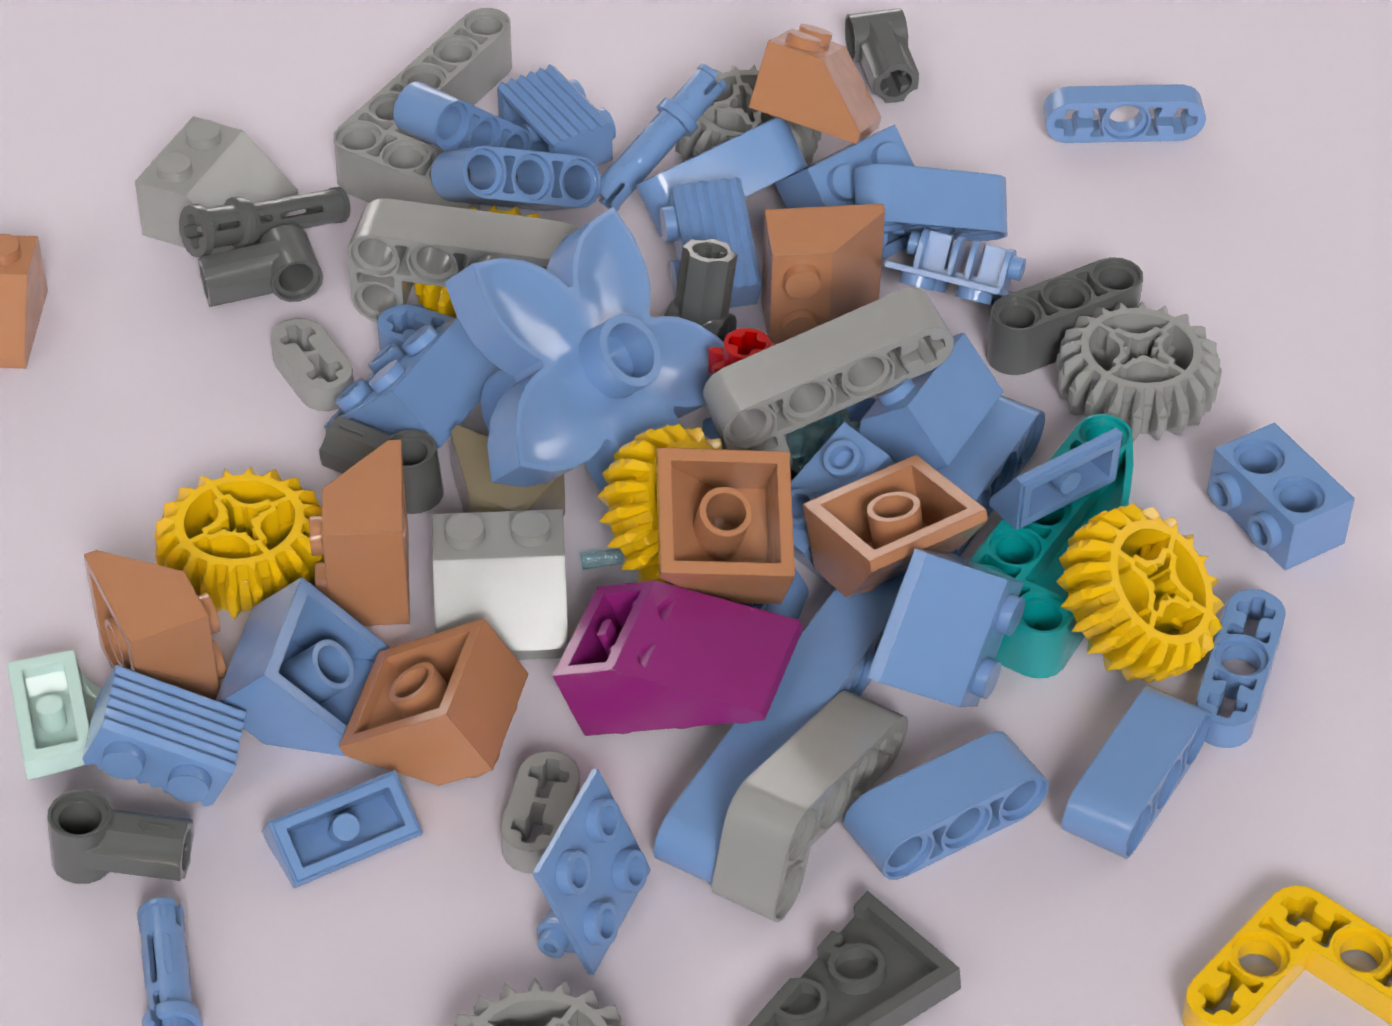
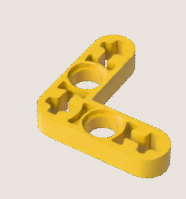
(1292, 952)

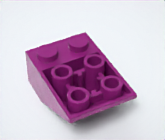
(672, 660)

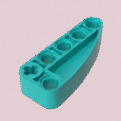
(1032, 554)

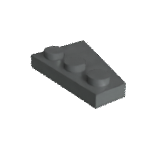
(865, 976)

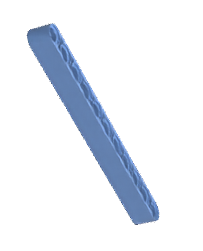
(832, 653)

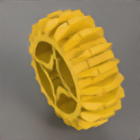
(633, 495)
(239, 537)
(1140, 593)

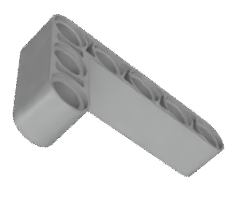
(386, 162)

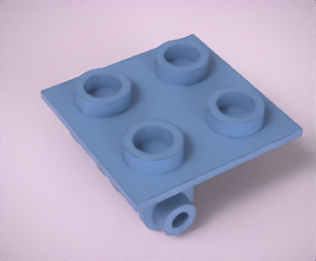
(931, 271)
(589, 877)

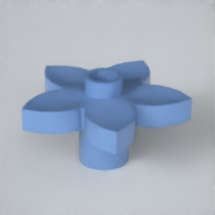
(576, 355)

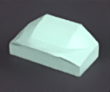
(52, 711)

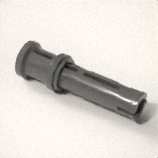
(320, 206)

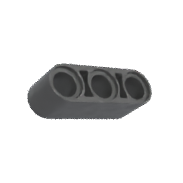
(1033, 321)

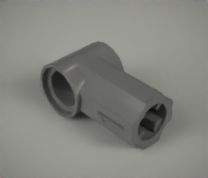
(881, 46)
(277, 265)
(706, 286)
(351, 441)
(94, 839)

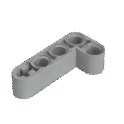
(430, 243)
(826, 370)
(799, 798)

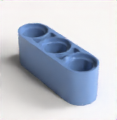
(453, 122)
(755, 156)
(494, 178)
(935, 199)
(1136, 771)
(945, 805)

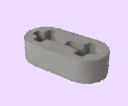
(302, 368)
(527, 808)

